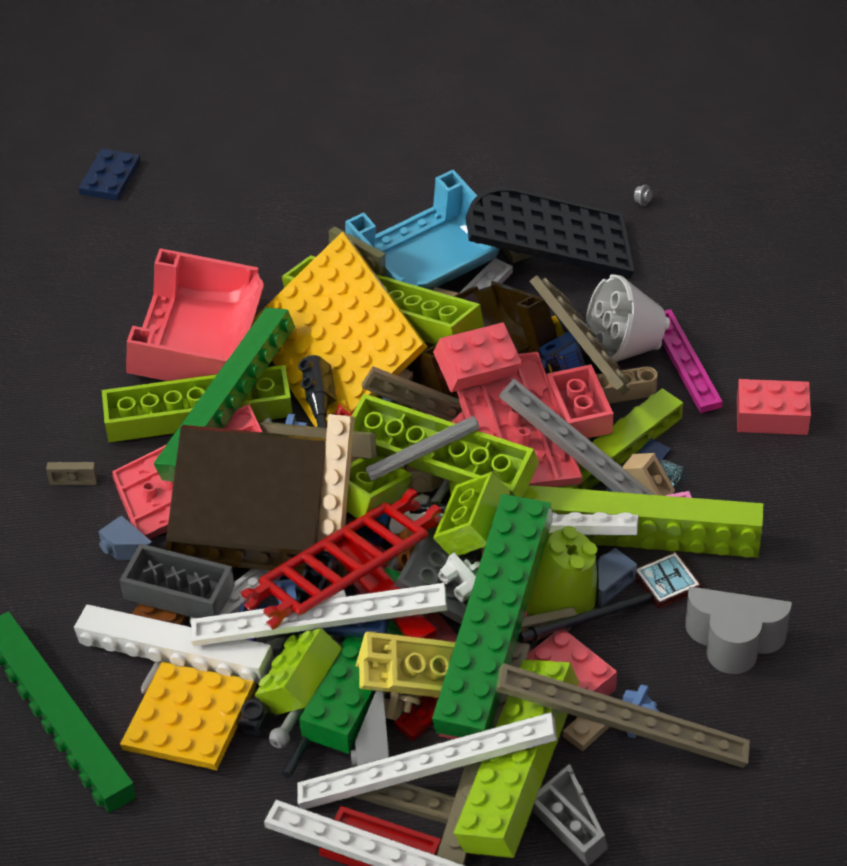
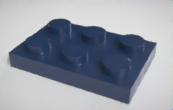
(109, 174)

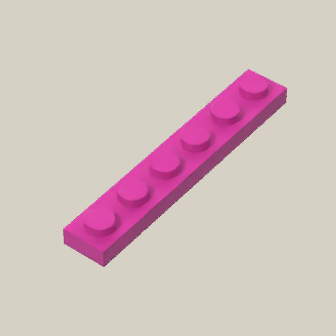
(689, 367)

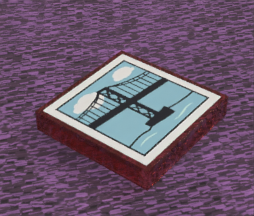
(667, 579)

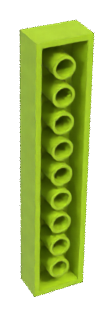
(428, 311)
(666, 521)

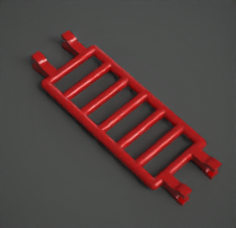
(290, 605)

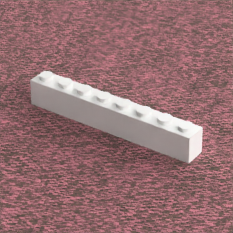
(171, 644)

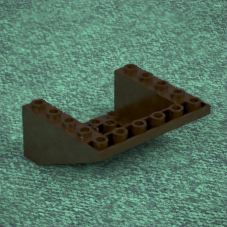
(245, 496)

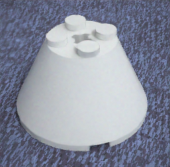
(625, 319)

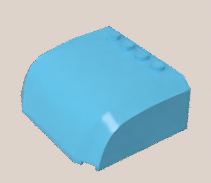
(431, 244)

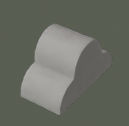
(736, 627)

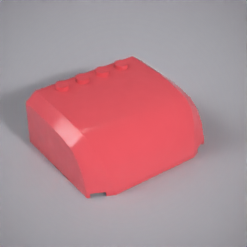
(194, 317)

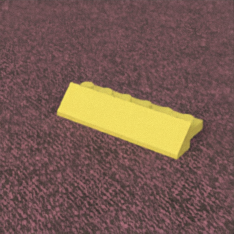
(403, 664)

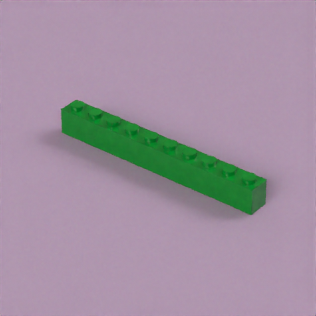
(233, 381)
(63, 718)

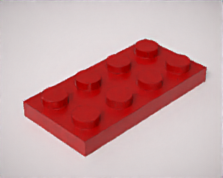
(384, 829)

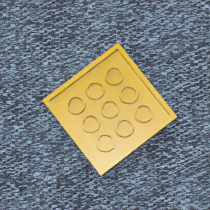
(188, 716)

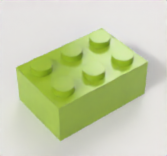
(367, 493)
(470, 514)
(298, 671)

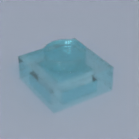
(672, 471)

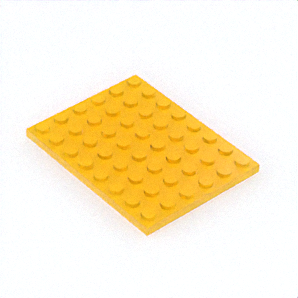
(347, 321)

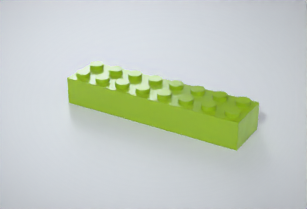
(163, 406)
(458, 461)
(510, 783)

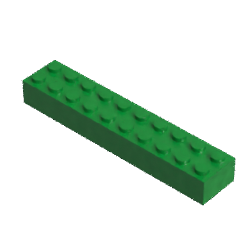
(493, 616)

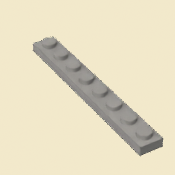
(570, 440)

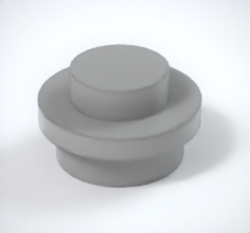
(643, 195)

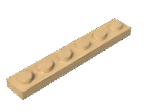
(335, 475)

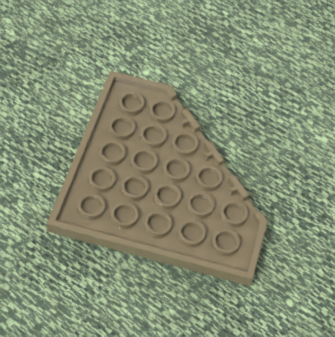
(582, 333)

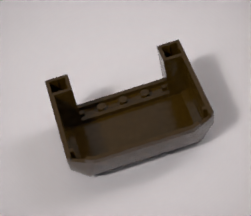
(523, 314)

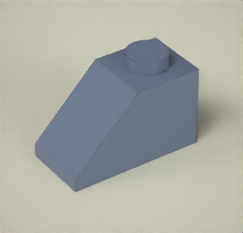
(121, 539)
(614, 575)

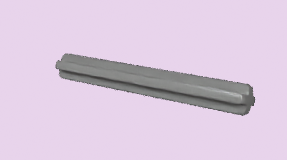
(422, 448)

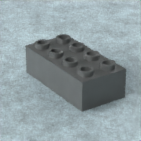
(176, 582)

